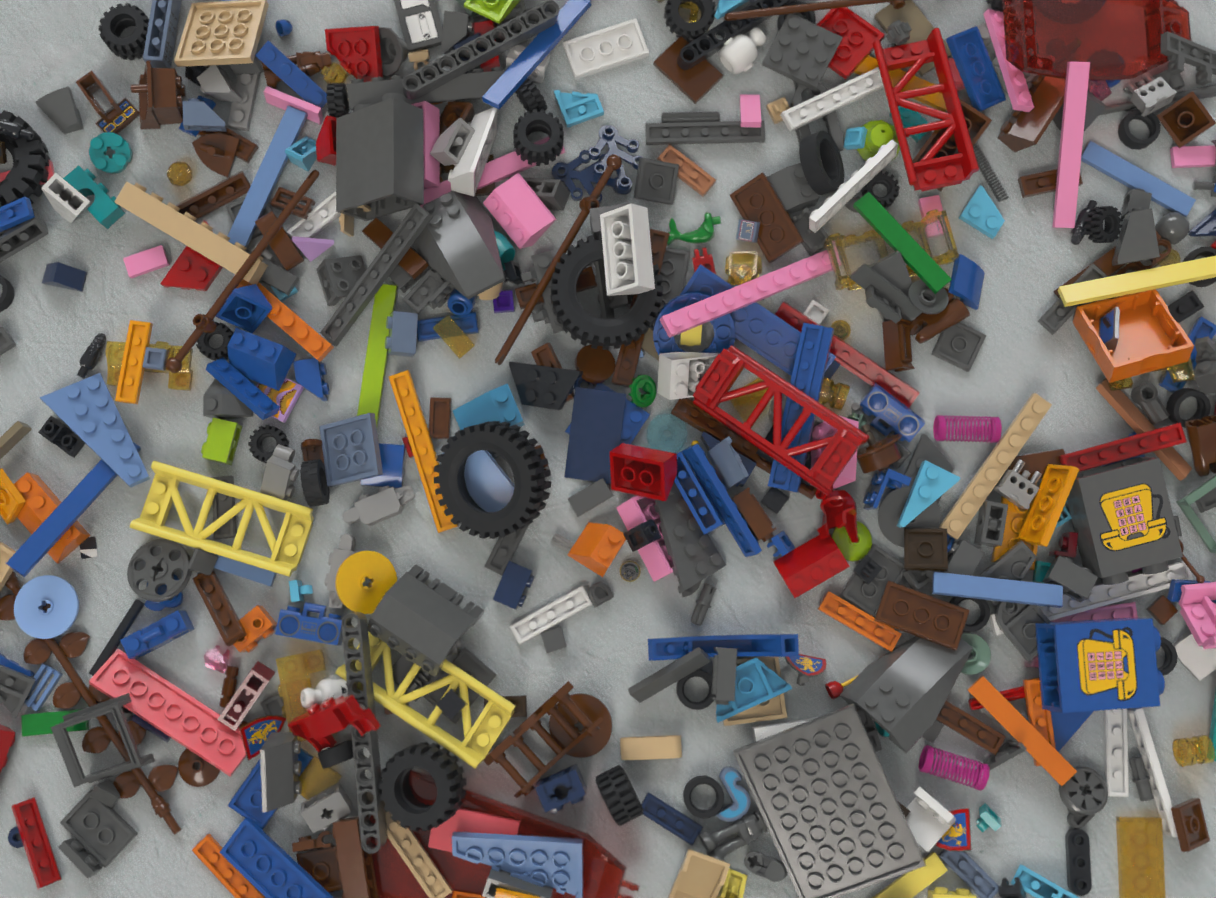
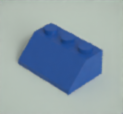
(259, 358)

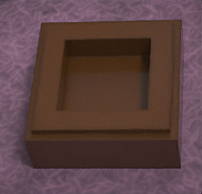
(1162, 609)

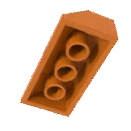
(38, 507)

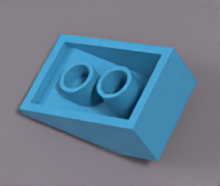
(489, 407)

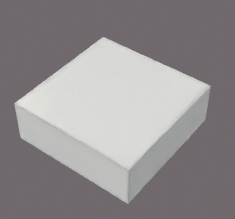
(816, 312)

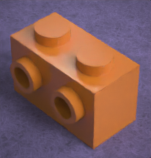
(257, 625)

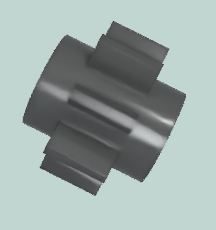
(898, 32)

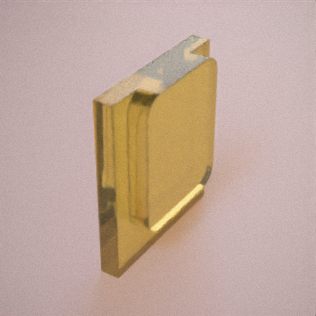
(317, 779)

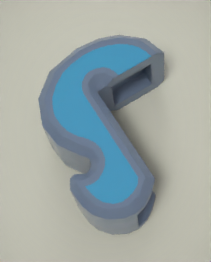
(738, 794)

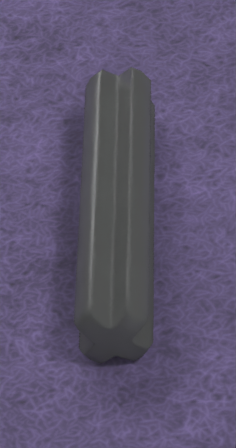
(676, 117)

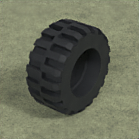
(397, 792)

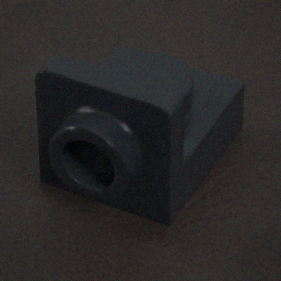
(642, 535)

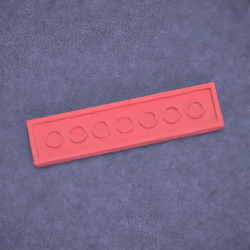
(171, 711)

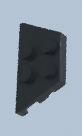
(543, 385)

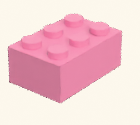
(826, 430)

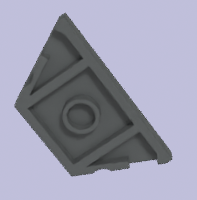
(926, 451)

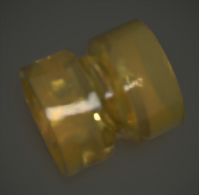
(833, 394)
(1193, 750)

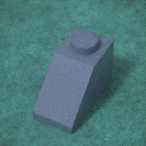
(200, 117)

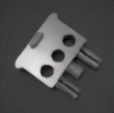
(1151, 95)
(1017, 488)

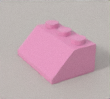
(519, 211)

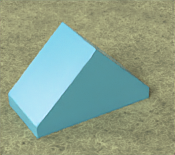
(302, 153)

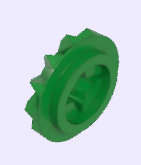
(648, 385)

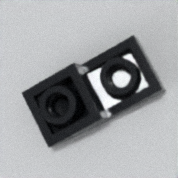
(61, 436)

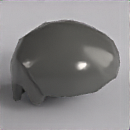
(1173, 227)

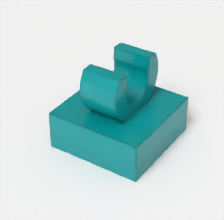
(988, 818)

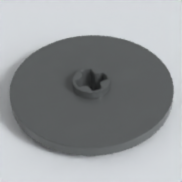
(891, 510)

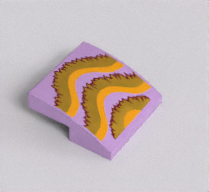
(284, 398)

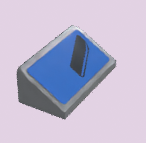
(1110, 328)

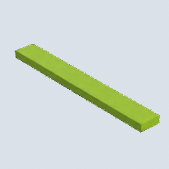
(376, 353)

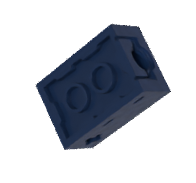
(561, 789)

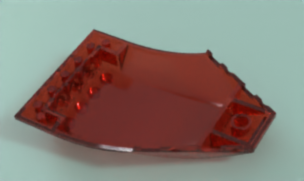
(1116, 35)

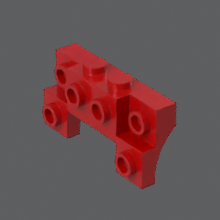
(332, 717)

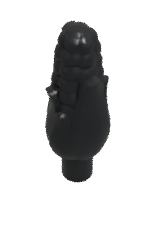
(14, 130)
(1079, 230)
(91, 355)

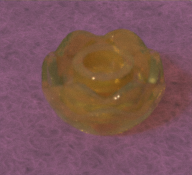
(174, 171)

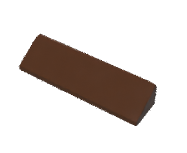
(216, 196)
(1037, 461)

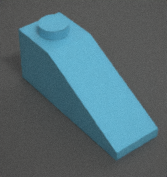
(1039, 886)

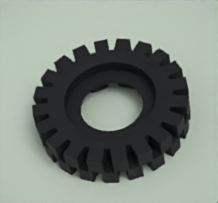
(28, 164)

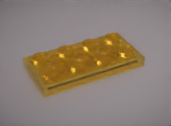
(1140, 857)

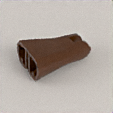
(932, 324)
(1203, 444)

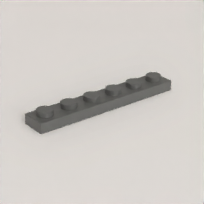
(702, 133)

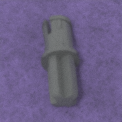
(703, 604)
(1141, 779)

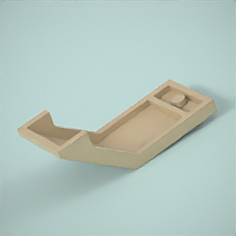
(699, 876)

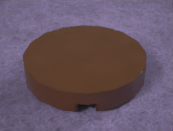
(595, 363)

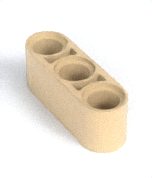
(651, 747)

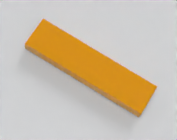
(132, 363)

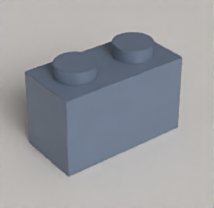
(402, 333)

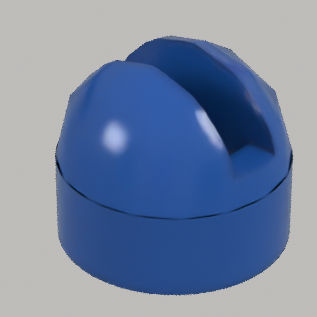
(283, 27)

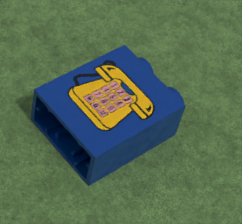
(1099, 664)

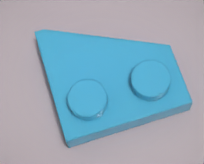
(982, 214)

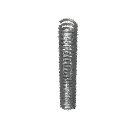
(986, 177)

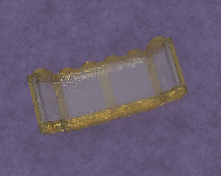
(850, 252)

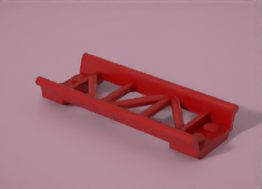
(928, 172)
(840, 448)

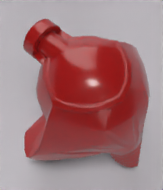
(838, 511)

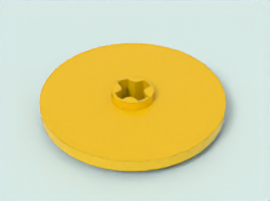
(352, 575)

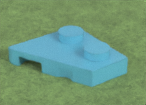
(578, 107)

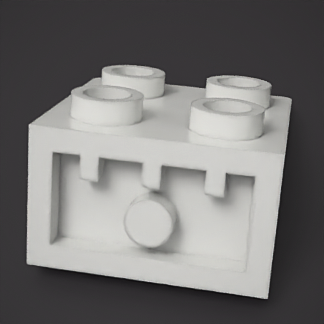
(928, 819)

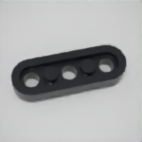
(1073, 854)

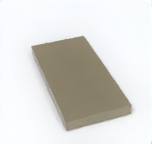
(918, 22)

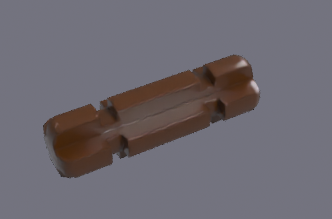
(229, 685)

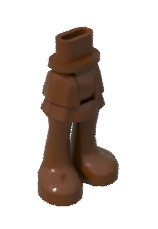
(307, 61)

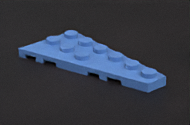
(96, 420)
(529, 858)

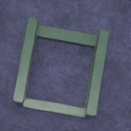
(1185, 506)

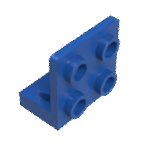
(880, 480)

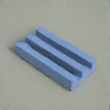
(57, 675)

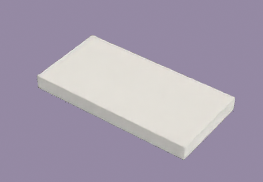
(605, 49)

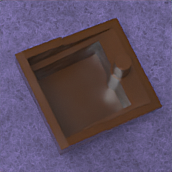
(159, 97)

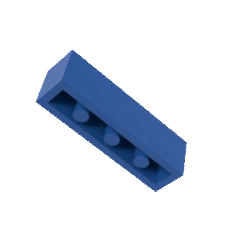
(696, 497)

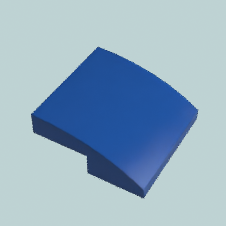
(967, 281)
(392, 465)

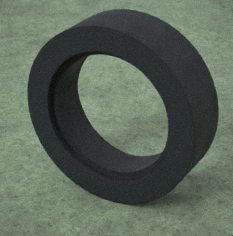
(821, 162)

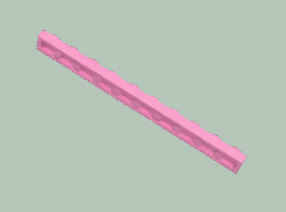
(746, 294)

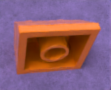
(597, 547)

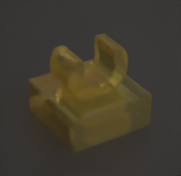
(334, 74)

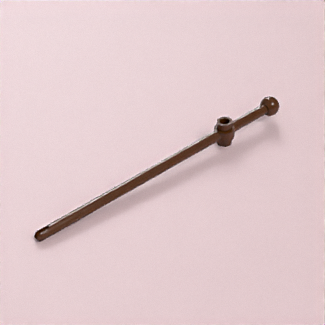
(897, 4)
(613, 163)
(205, 323)

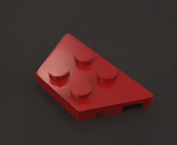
(192, 271)

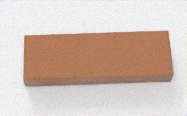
(688, 170)

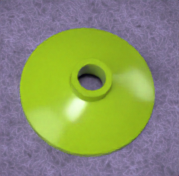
(850, 550)

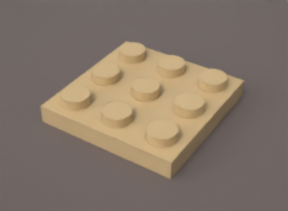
(768, 710)

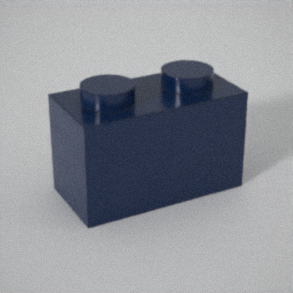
(513, 585)

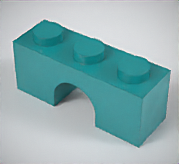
(103, 206)

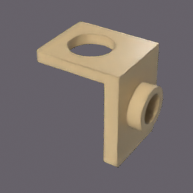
(347, 222)

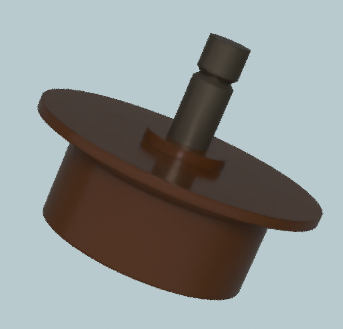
(878, 454)

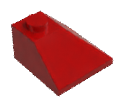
(327, 141)

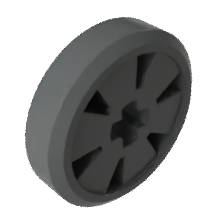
(1095, 787)

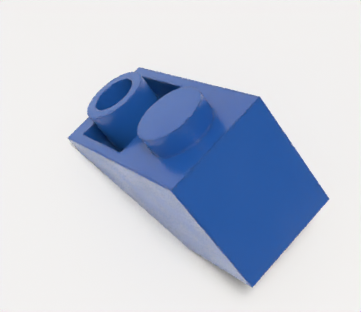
(310, 375)

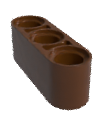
(281, 243)

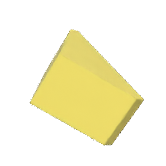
(733, 886)

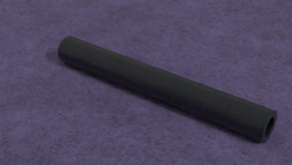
(119, 634)

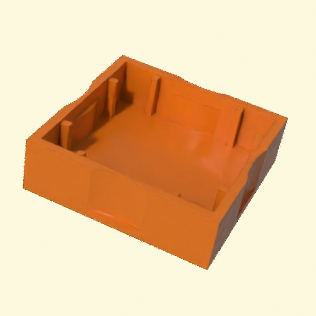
(1147, 335)

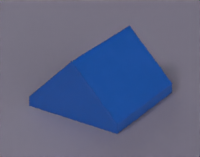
(245, 308)

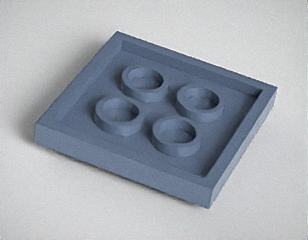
(351, 450)

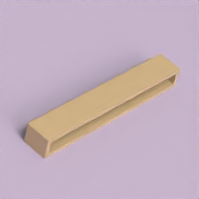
(188, 231)

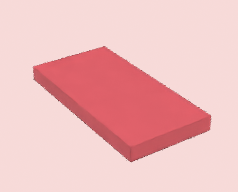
(470, 821)

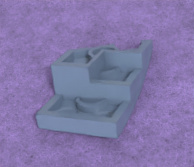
(727, 463)

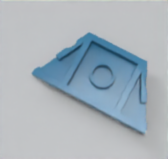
(753, 685)

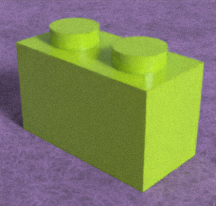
(221, 441)

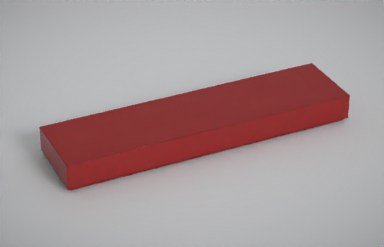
(36, 843)

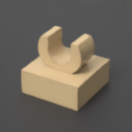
(419, 56)
(776, 108)

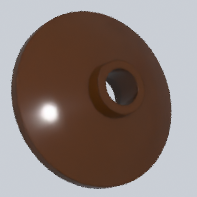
(192, 776)

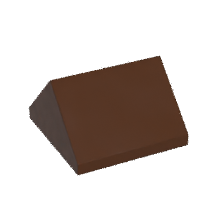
(453, 111)
(1186, 119)

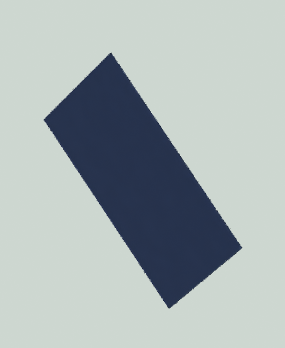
(594, 433)

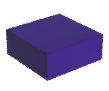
(504, 302)

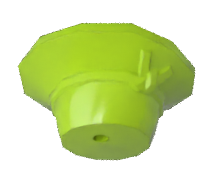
(878, 134)

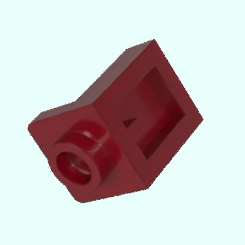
(1068, 545)

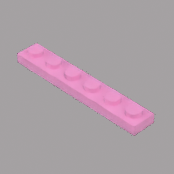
(1013, 77)

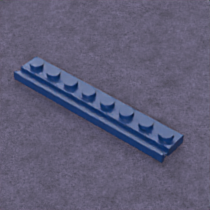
(807, 377)

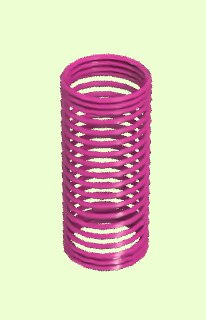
(993, 431)
(928, 756)

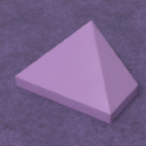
(312, 246)

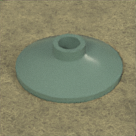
(980, 654)

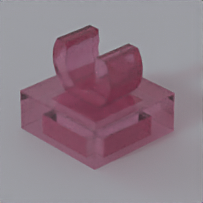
(215, 660)

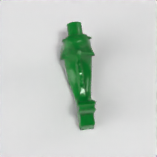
(701, 235)

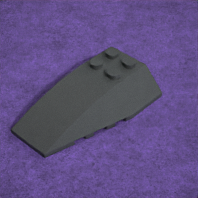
(461, 244)
(908, 687)

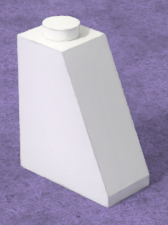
(64, 198)

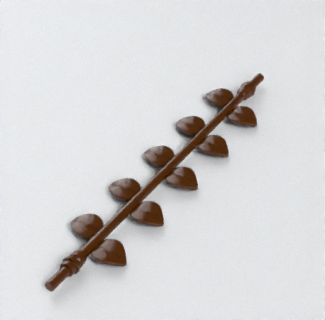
(97, 738)

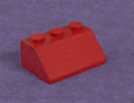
(642, 471)
(810, 564)

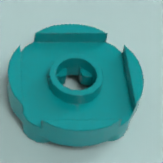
(100, 145)

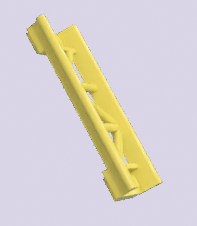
(164, 491)
(477, 738)

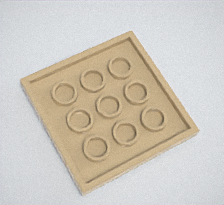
(221, 33)

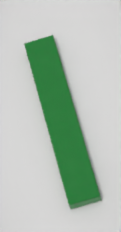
(901, 241)

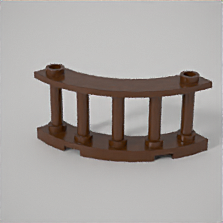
(534, 723)

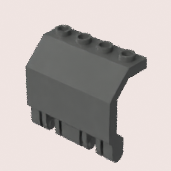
(422, 619)

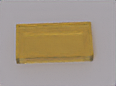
(453, 336)

